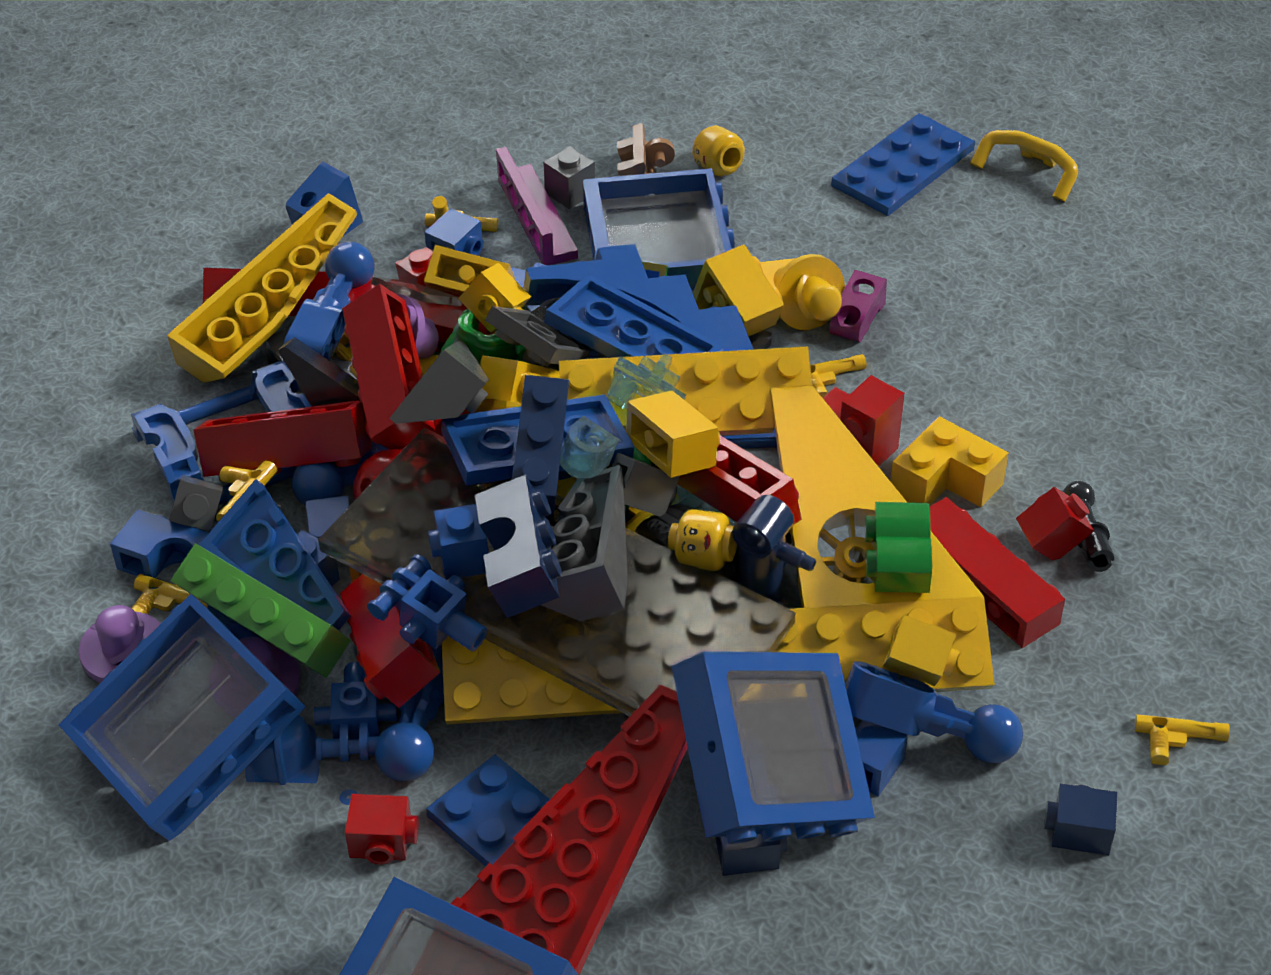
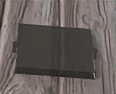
(417, 291)

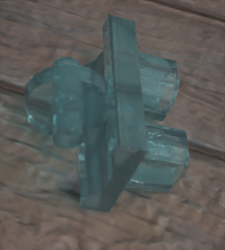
(644, 380)

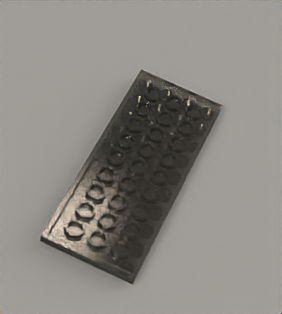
(616, 659)

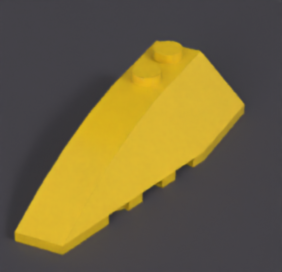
(259, 295)

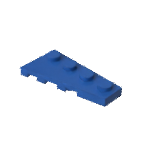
(265, 546)

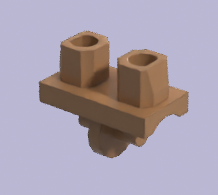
(642, 156)

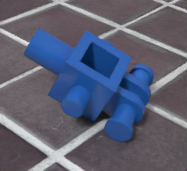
(428, 606)
(353, 717)

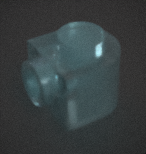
(580, 454)

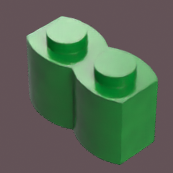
(900, 546)

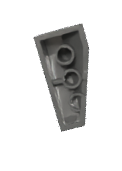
(446, 388)
(592, 548)

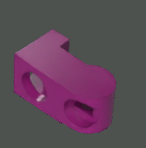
(858, 307)

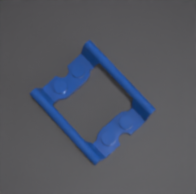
(175, 445)

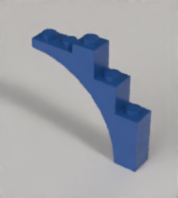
(624, 270)

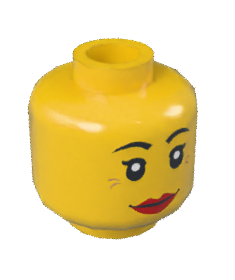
(719, 150)
(703, 539)

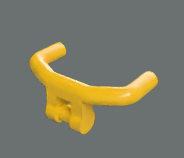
(1031, 147)

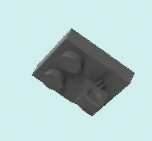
(542, 341)

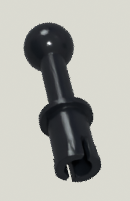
(1096, 545)

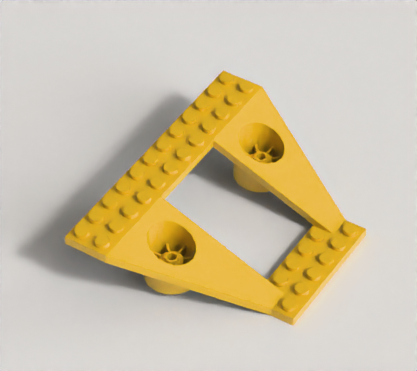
(836, 488)

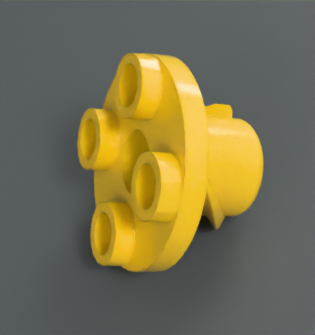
(809, 291)

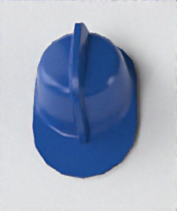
(288, 757)

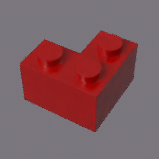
(871, 416)

